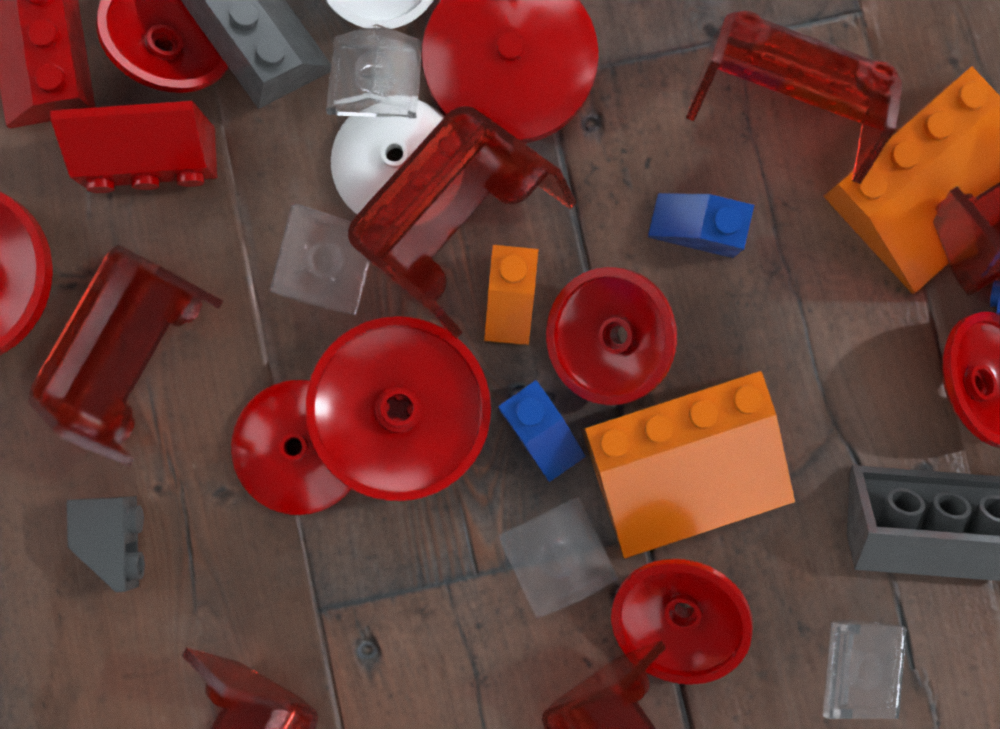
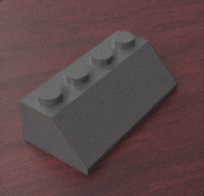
(261, 45)
(924, 522)

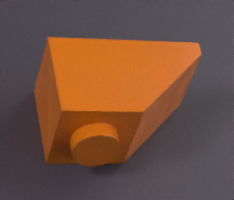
(511, 294)

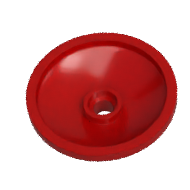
(136, 28)
(586, 343)
(973, 374)
(261, 456)
(699, 640)

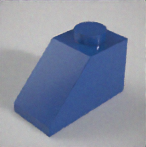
(701, 222)
(542, 430)

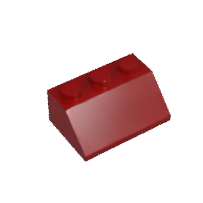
(42, 60)
(136, 145)

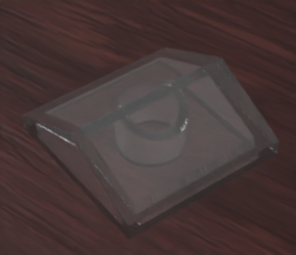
(375, 73)
(319, 262)
(558, 558)
(864, 670)

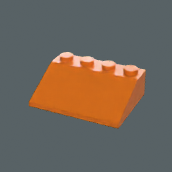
(939, 148)
(690, 464)

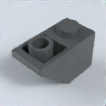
(106, 538)

